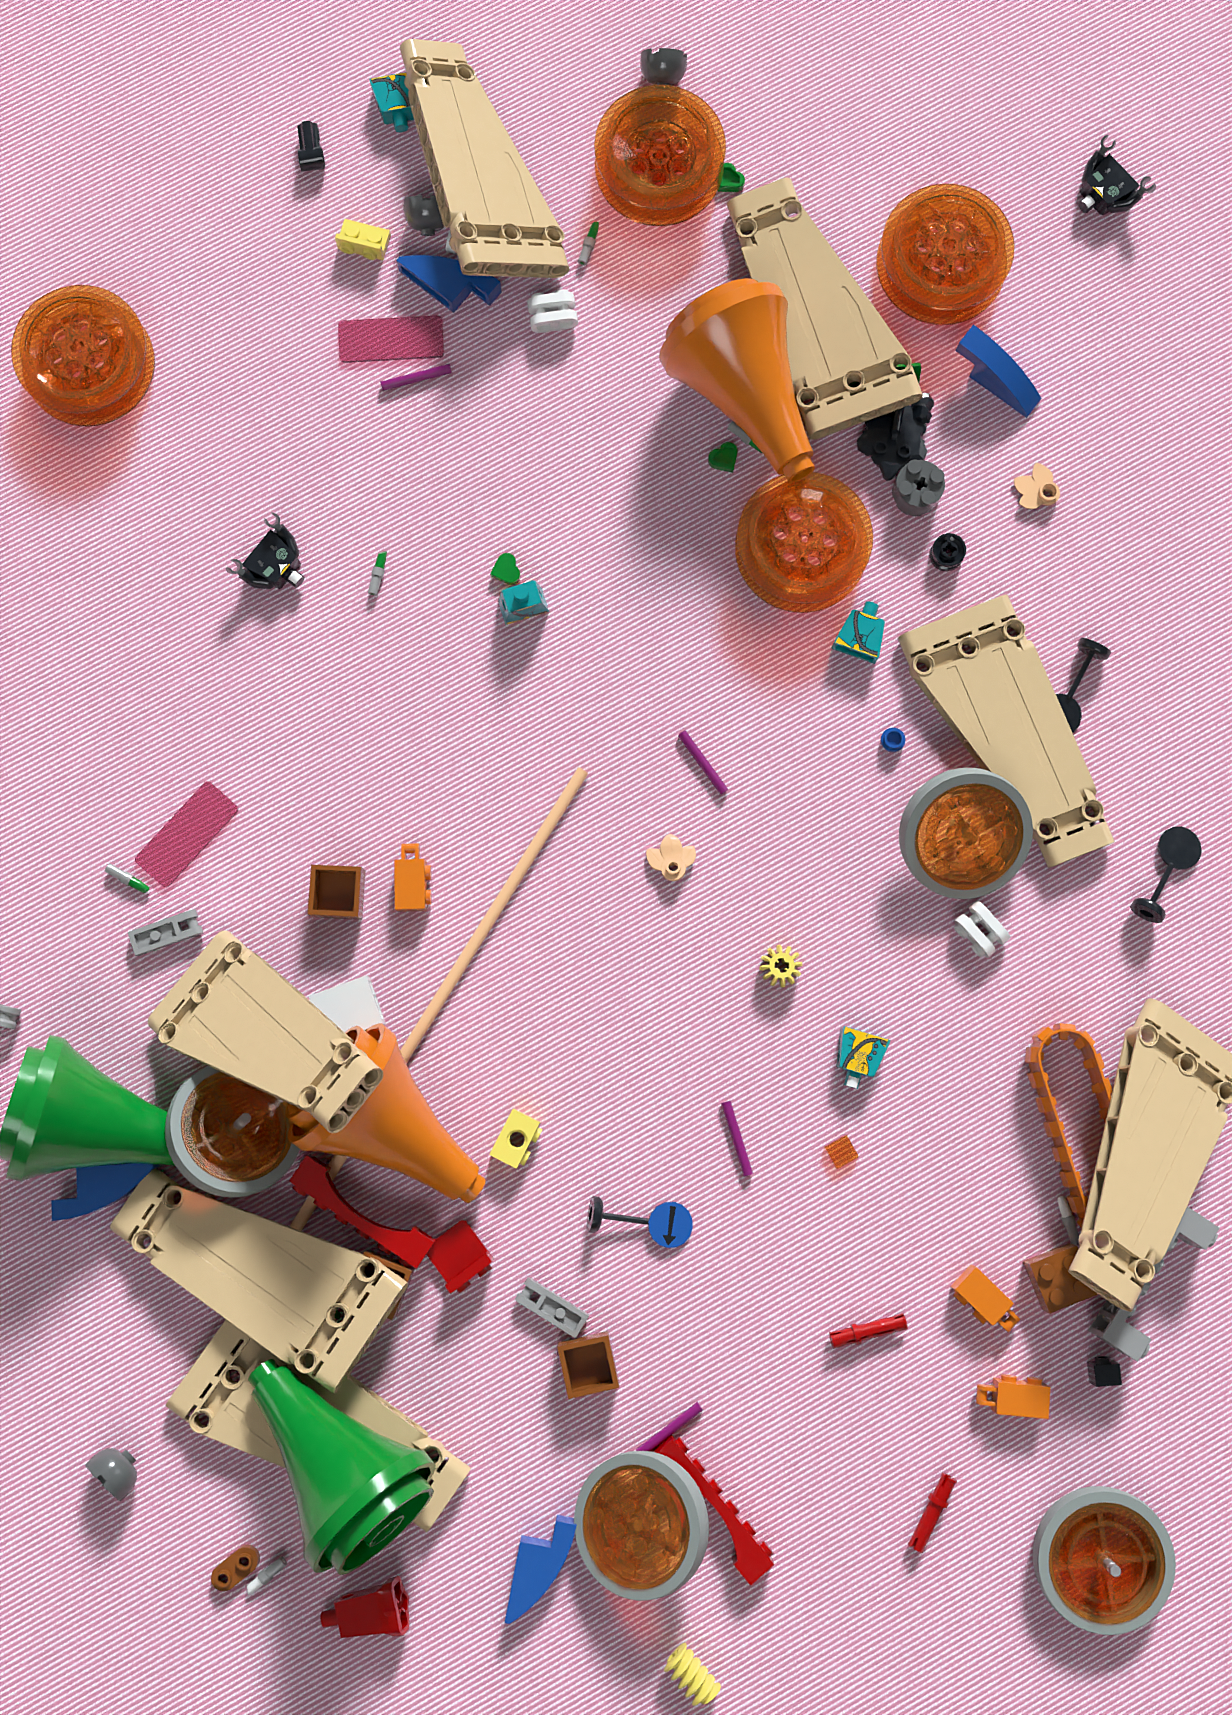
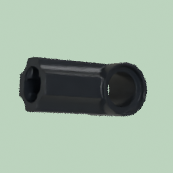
(310, 151)

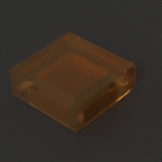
(841, 1151)

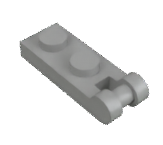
(164, 933)
(552, 1308)

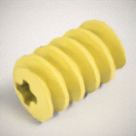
(692, 1675)

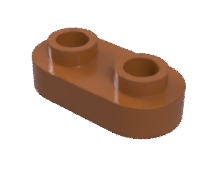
(234, 1568)

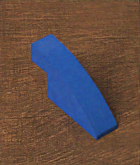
(445, 281)
(998, 371)
(100, 1188)
(538, 1567)

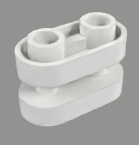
(552, 311)
(967, 928)

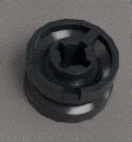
(941, 559)

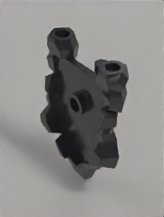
(897, 437)

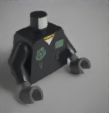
(1108, 185)
(272, 560)

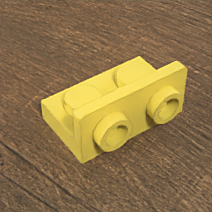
(363, 239)

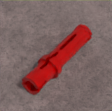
(866, 1331)
(932, 1512)

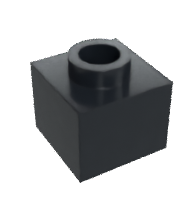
(1104, 1372)

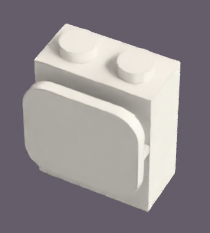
(350, 1004)

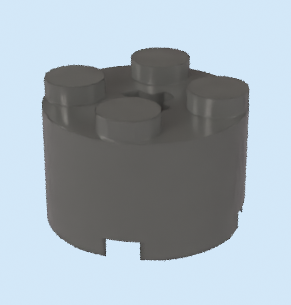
(922, 475)

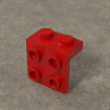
(460, 1256)

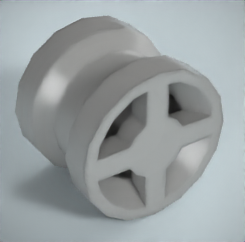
(8, 1016)

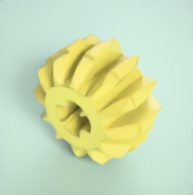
(775, 972)

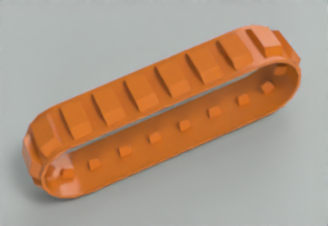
(1046, 1103)

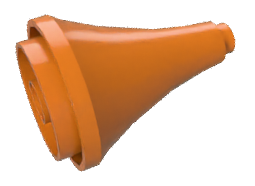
(737, 357)
(393, 1126)

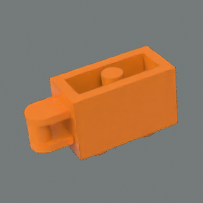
(411, 881)
(984, 1298)
(1016, 1397)

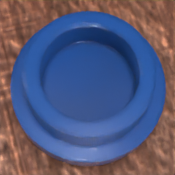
(893, 739)

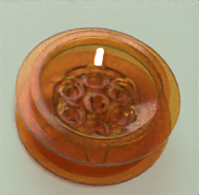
(683, 124)
(946, 294)
(97, 393)
(798, 584)

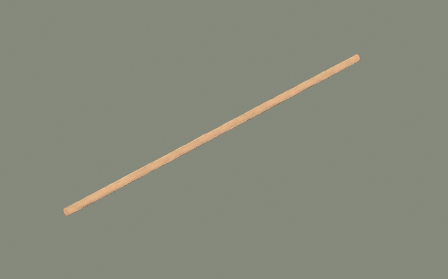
(468, 954)

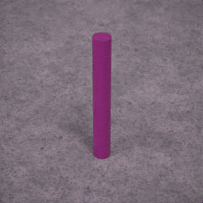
(416, 377)
(703, 762)
(737, 1138)
(671, 1428)

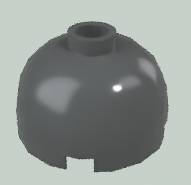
(663, 67)
(423, 214)
(114, 1471)

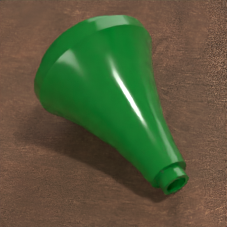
(75, 1117)
(347, 1480)

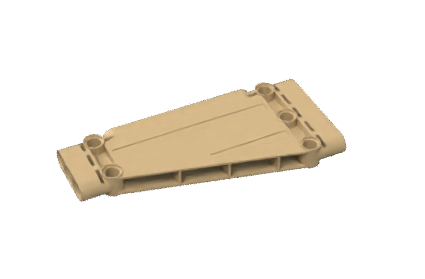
(476, 171)
(830, 321)
(1010, 720)
(264, 1032)
(1151, 1150)
(263, 1276)
(241, 1424)

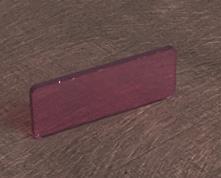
(391, 339)
(186, 834)

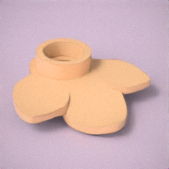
(1033, 487)
(671, 854)

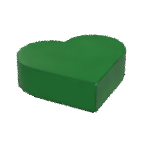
(732, 180)
(723, 458)
(506, 570)

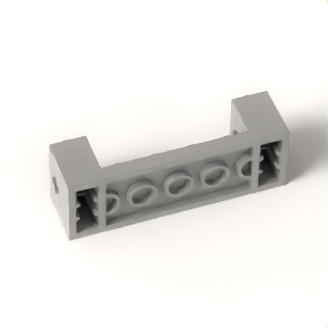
(1110, 1320)

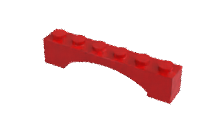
(314, 1179)
(751, 1556)

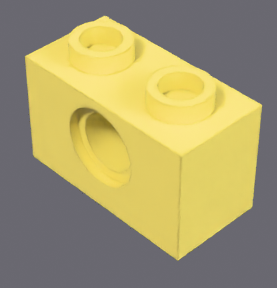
(505, 1150)

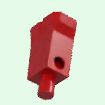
(371, 1611)

